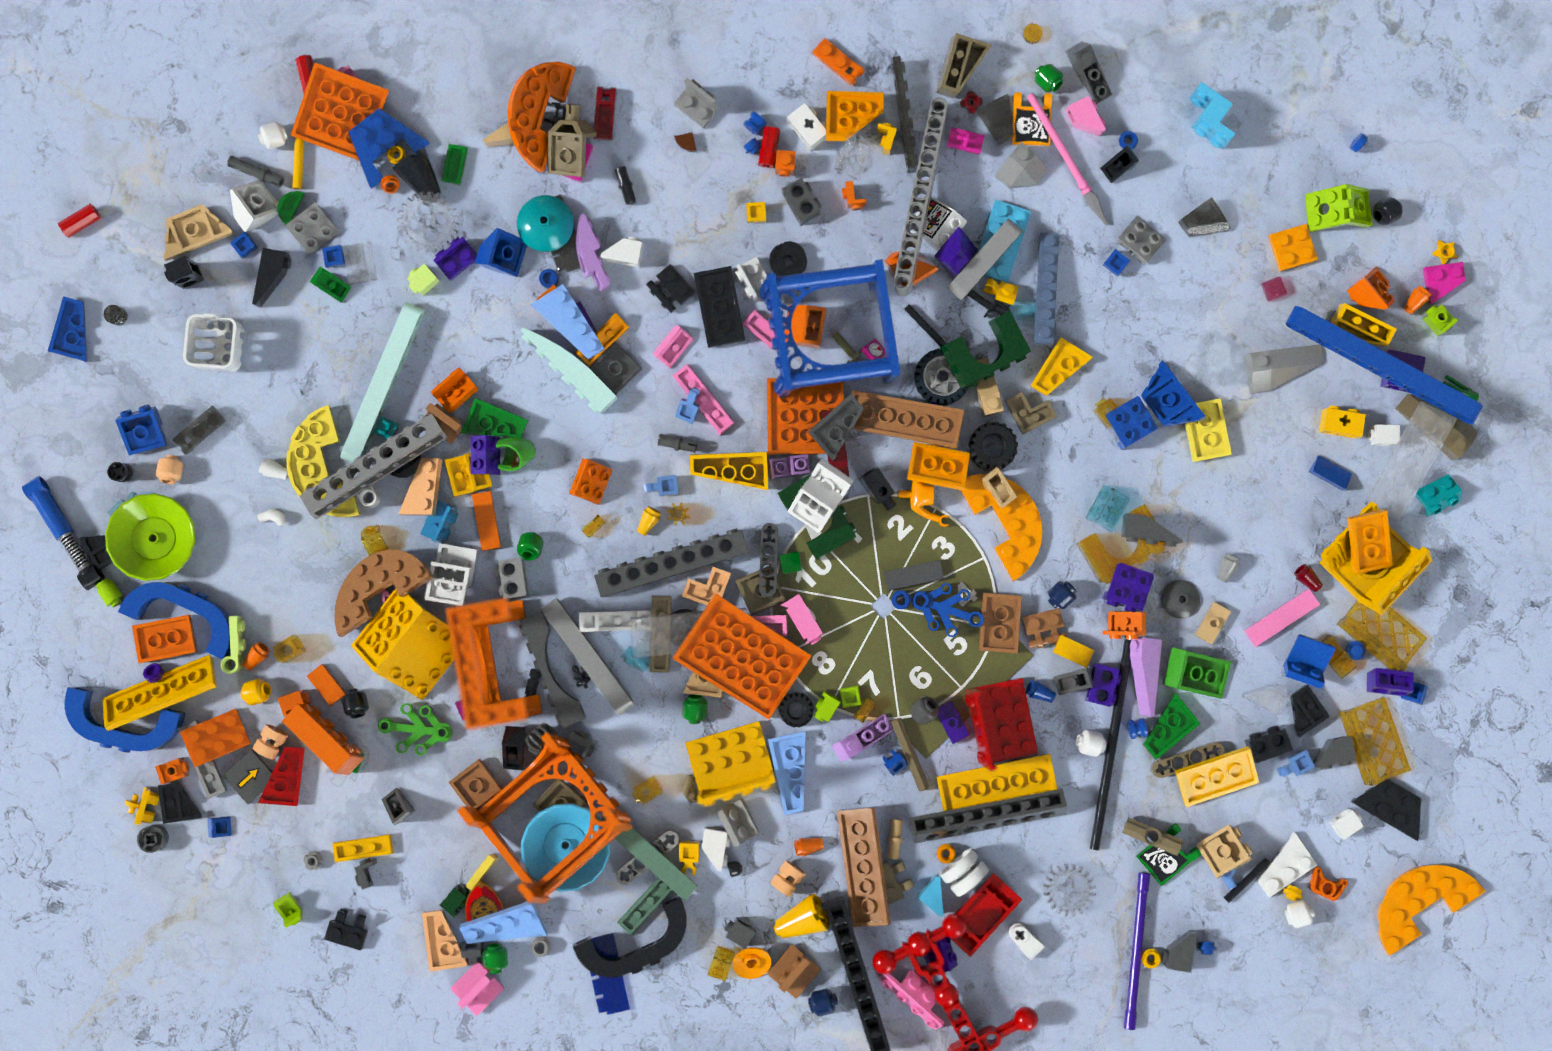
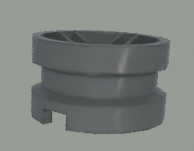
(160, 837)

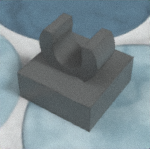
(472, 951)

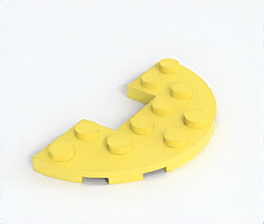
(307, 461)

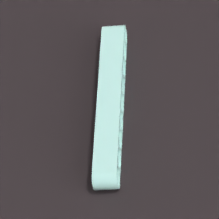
(383, 382)

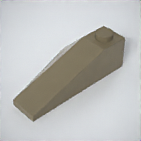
(1460, 437)

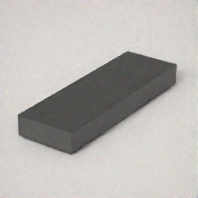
(913, 575)

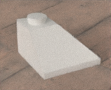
(253, 205)

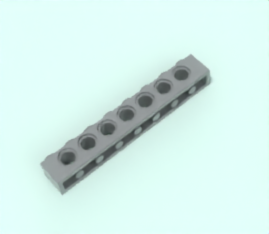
(368, 476)

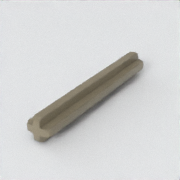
(910, 754)

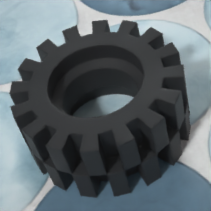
(796, 721)

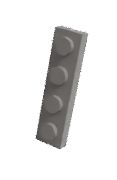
(208, 773)

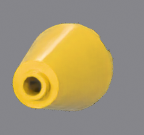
(803, 919)

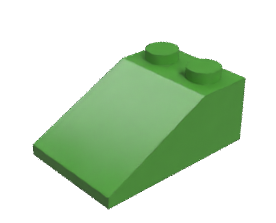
(1196, 673)

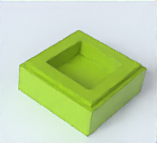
(850, 696)

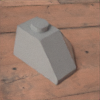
(1021, 168)

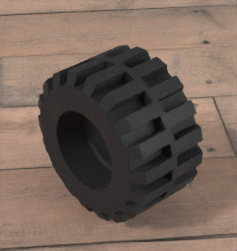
(1003, 433)

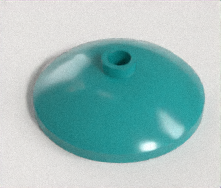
(554, 232)

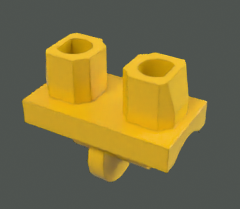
(143, 815)

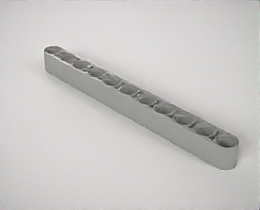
(921, 204)

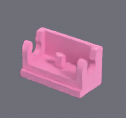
(777, 623)

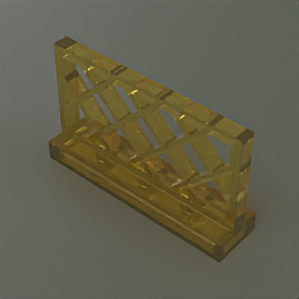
(1376, 646)
(1364, 760)

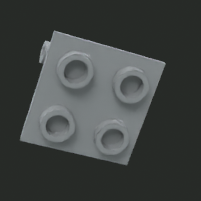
(312, 228)
(1141, 240)

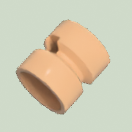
(267, 748)
(786, 885)

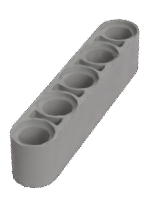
(985, 259)

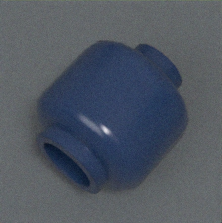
(1062, 595)
(823, 1002)

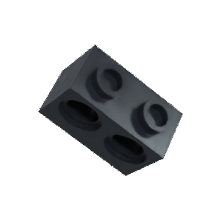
(183, 272)
(1269, 749)

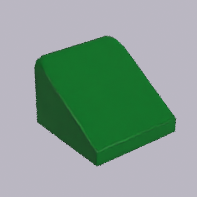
(790, 562)

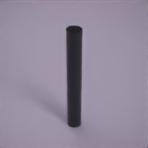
(924, 325)
(1247, 880)

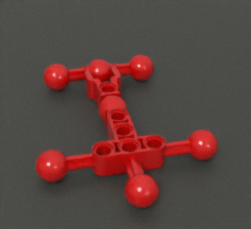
(947, 993)

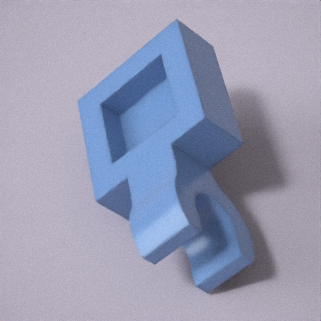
(687, 407)
(666, 486)
(1298, 764)

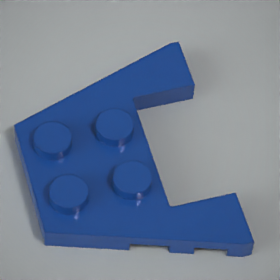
(376, 136)

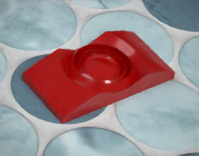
(985, 912)

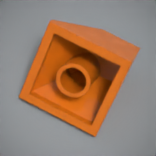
(923, 270)

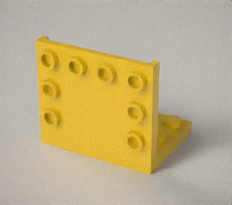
(406, 645)
(730, 763)

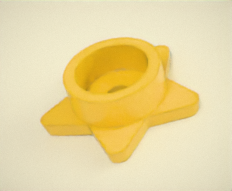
(1449, 247)

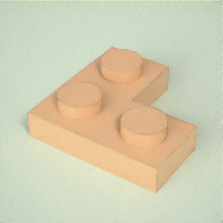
(703, 593)

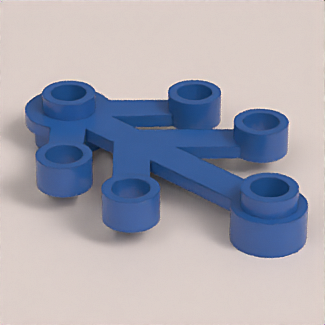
(944, 608)

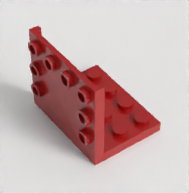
(1001, 722)

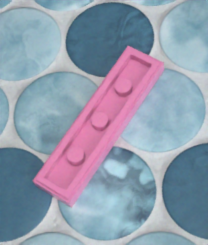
(708, 404)
(1282, 617)

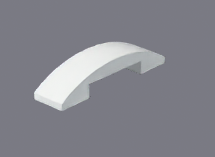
(608, 620)

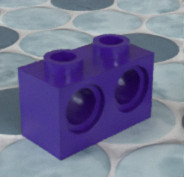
(1390, 682)
(1100, 684)

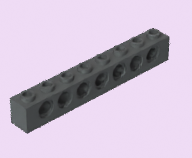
(607, 588)
(988, 815)

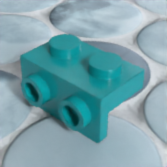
(1439, 495)

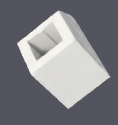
(714, 846)

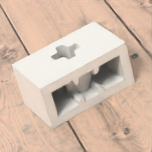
(798, 120)

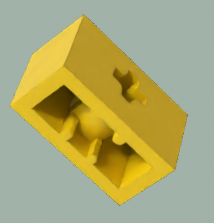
(1353, 422)

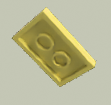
(1208, 437)

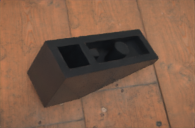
(271, 272)

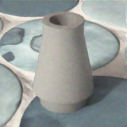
(1227, 567)

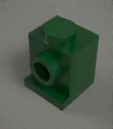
(455, 900)

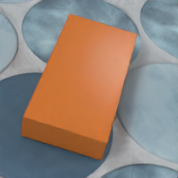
(326, 685)

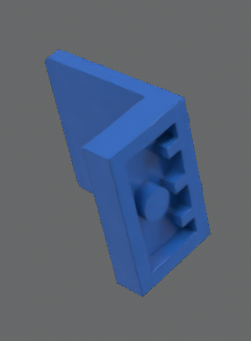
(1131, 422)
(1308, 661)

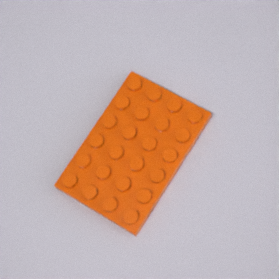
(742, 656)

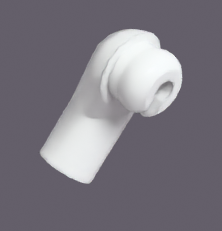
(273, 514)

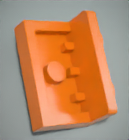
(454, 390)
(1126, 623)

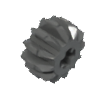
(533, 740)

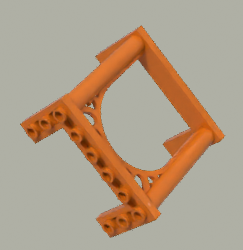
(477, 665)
(554, 752)

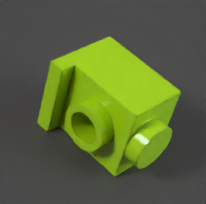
(1439, 326)
(826, 706)

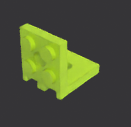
(1346, 205)

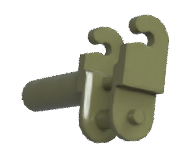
(845, 346)

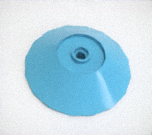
(543, 844)

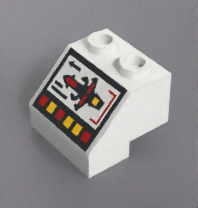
(940, 224)

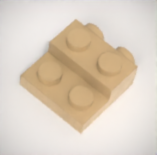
(1225, 850)

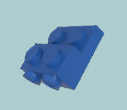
(141, 429)

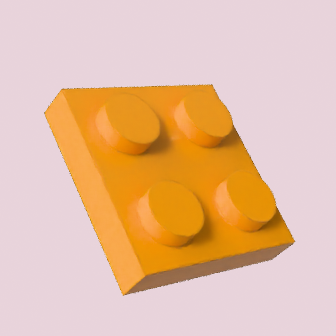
(1292, 247)

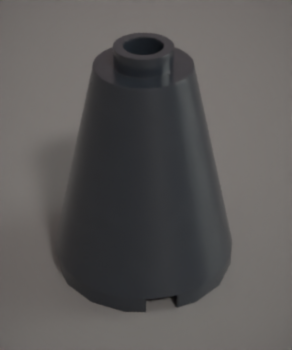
(418, 173)

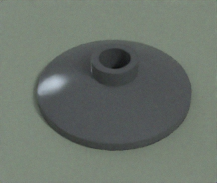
(1171, 602)

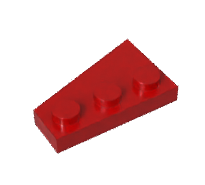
(285, 779)

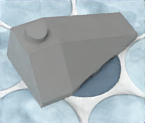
(1275, 367)

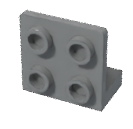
(696, 103)

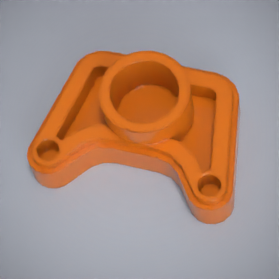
(1326, 887)

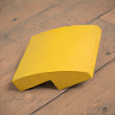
(461, 479)

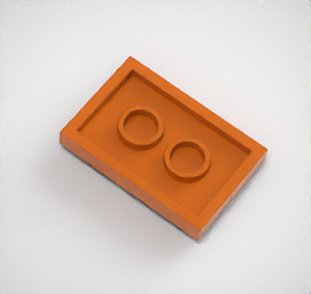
(164, 639)
(215, 738)

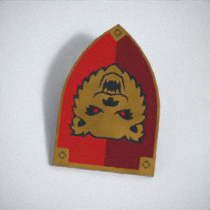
(482, 902)

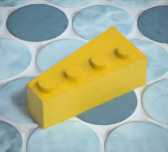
(736, 467)

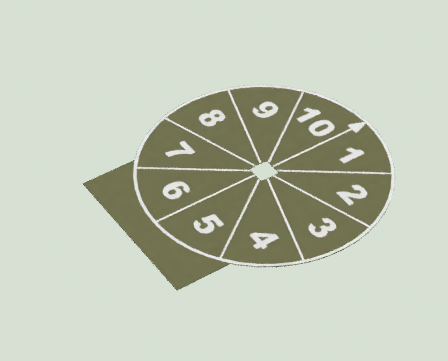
(898, 655)

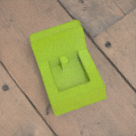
(288, 909)

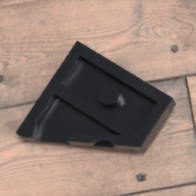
(176, 804)

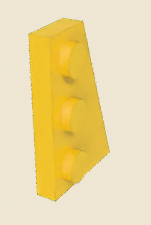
(1059, 366)

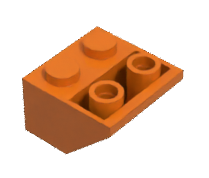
(807, 325)

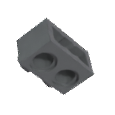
(797, 202)

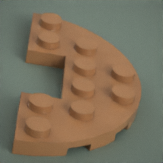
(372, 577)

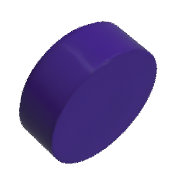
(153, 673)

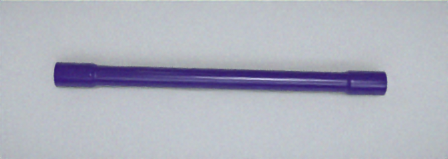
(1130, 1012)

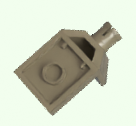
(568, 144)

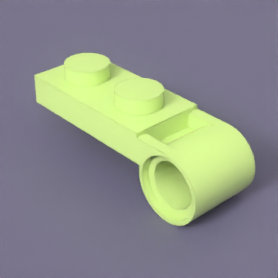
(237, 645)

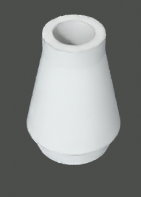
(272, 469)

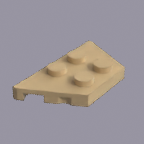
(192, 231)

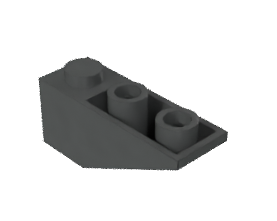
(1089, 71)
(1144, 528)

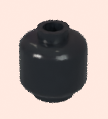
(1387, 211)
(355, 703)

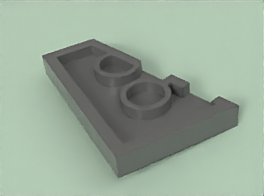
(835, 426)

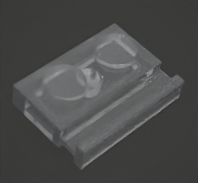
(359, 263)

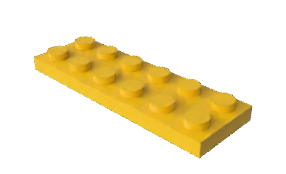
(151, 697)
(1009, 781)

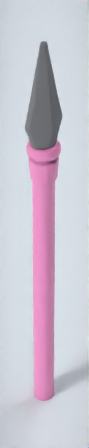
(1090, 197)

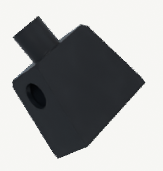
(872, 482)

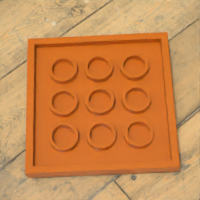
(334, 107)
(796, 414)

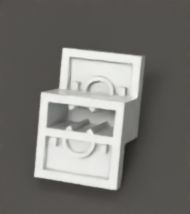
(820, 495)
(452, 574)

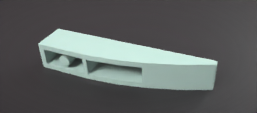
(573, 372)

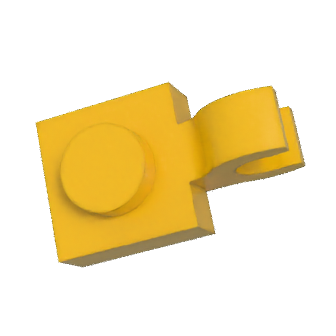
(1004, 291)

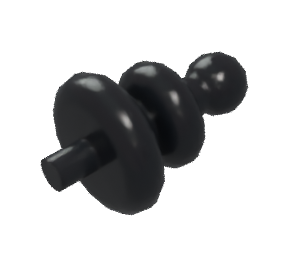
(579, 675)

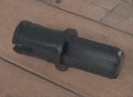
(625, 185)

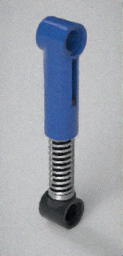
(39, 493)

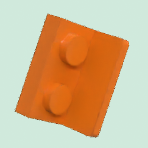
(590, 481)

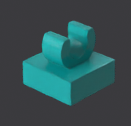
(386, 428)

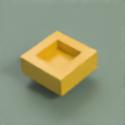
(756, 212)

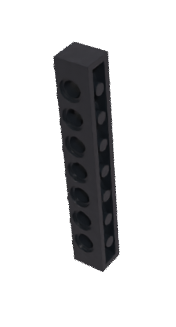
(857, 975)

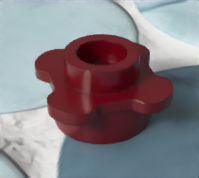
(971, 96)

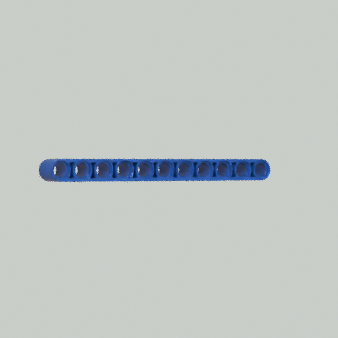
(1384, 365)

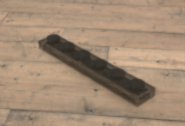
(906, 122)

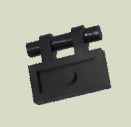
(675, 284)

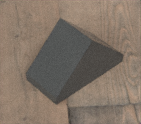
(397, 806)

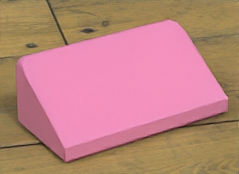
(673, 346)

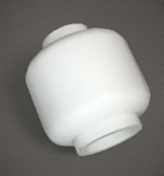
(272, 135)
(1091, 743)
(1299, 914)

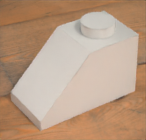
(624, 252)

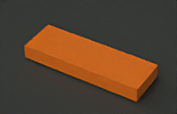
(486, 520)

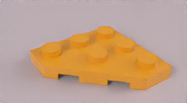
(850, 112)

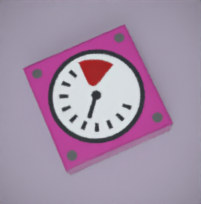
(874, 350)

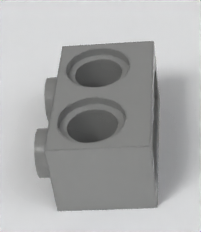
(517, 577)

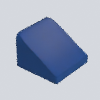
(1418, 694)
(219, 827)

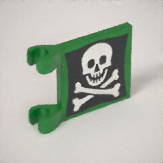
(1164, 864)

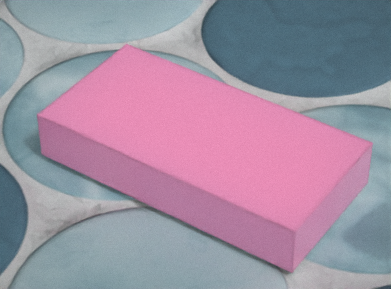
(759, 327)

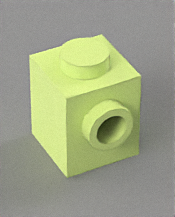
(422, 280)

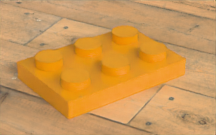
(938, 466)
(1370, 541)

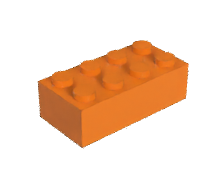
(323, 738)

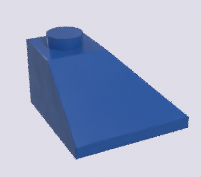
(501, 252)

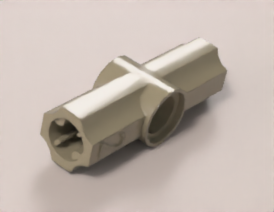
(1165, 841)

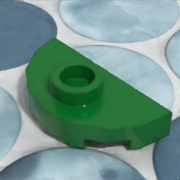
(289, 205)

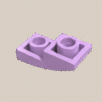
(788, 466)

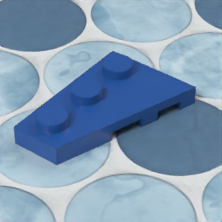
(70, 330)

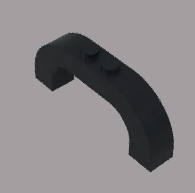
(635, 960)

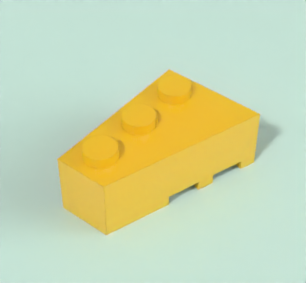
(1363, 325)

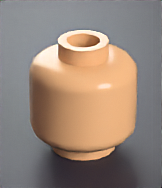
(169, 469)

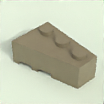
(960, 62)

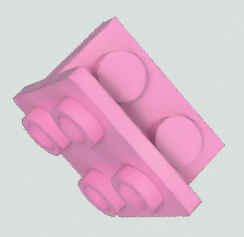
(477, 989)

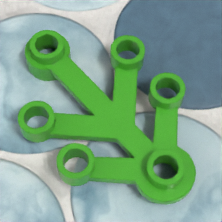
(418, 729)

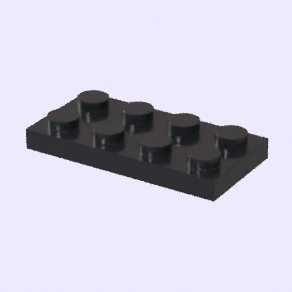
(719, 307)

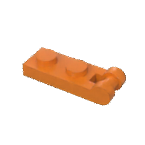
(837, 61)

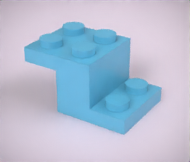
(1208, 123)

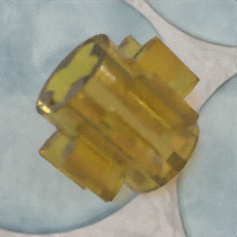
(676, 518)

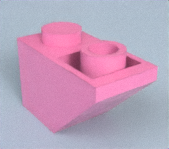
(1085, 117)

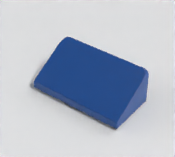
(1330, 473)

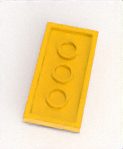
(1217, 776)

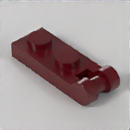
(605, 113)

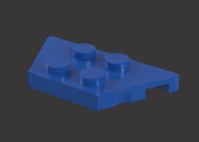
(1169, 399)

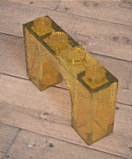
(1104, 564)

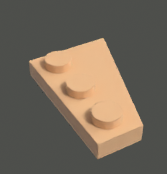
(424, 489)
(441, 942)

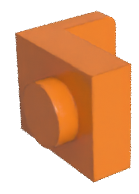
(848, 194)

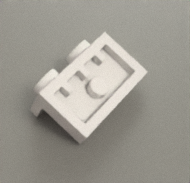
(752, 275)

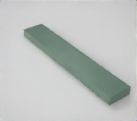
(656, 862)

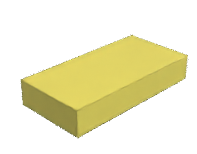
(482, 870)

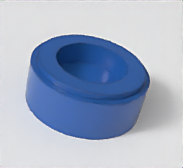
(1358, 142)
(548, 278)

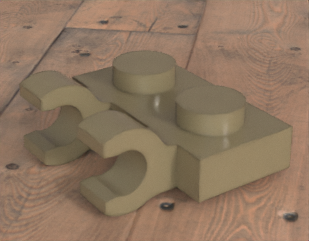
(893, 889)

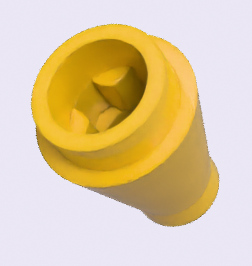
(648, 520)

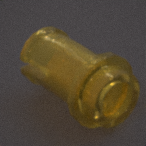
(594, 525)
(865, 709)

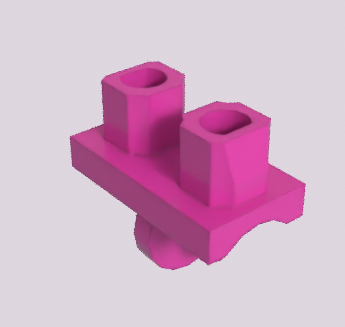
(965, 140)

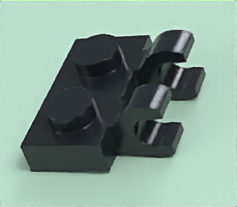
(345, 934)

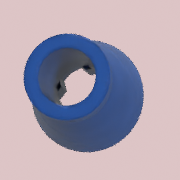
(1039, 691)

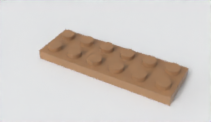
(909, 419)
(863, 867)

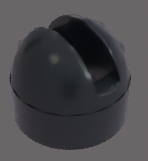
(734, 868)

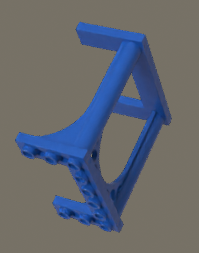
(792, 379)

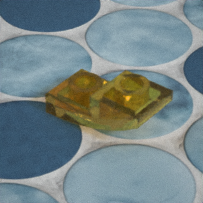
(1340, 661)

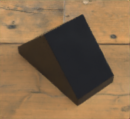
(1120, 164)

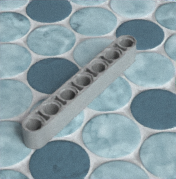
(587, 656)

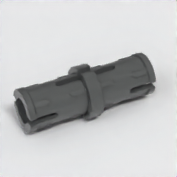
(677, 443)

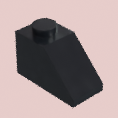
(513, 747)

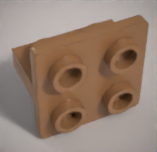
(793, 971)

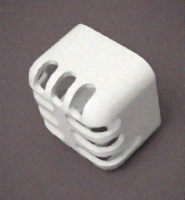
(200, 322)

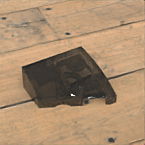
(998, 119)
(1204, 220)

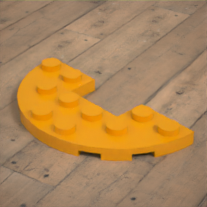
(1019, 520)
(1415, 892)

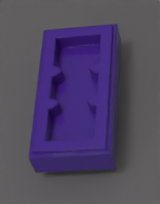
(952, 722)

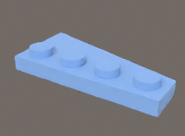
(506, 924)

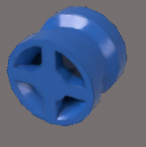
(755, 123)
(1137, 728)

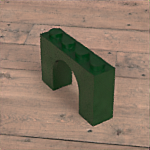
(1011, 348)
(838, 533)

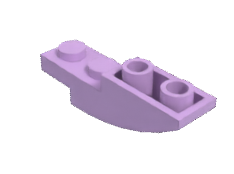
(587, 247)

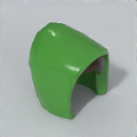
(517, 453)

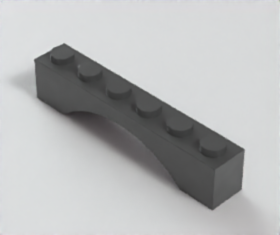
(537, 632)

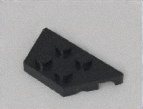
(1393, 806)

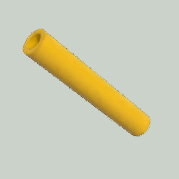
(298, 164)

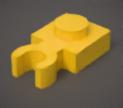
(689, 854)

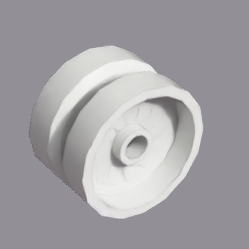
(964, 872)

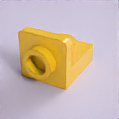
(887, 141)

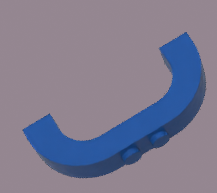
(141, 597)
(80, 718)

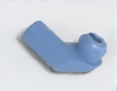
(1229, 880)

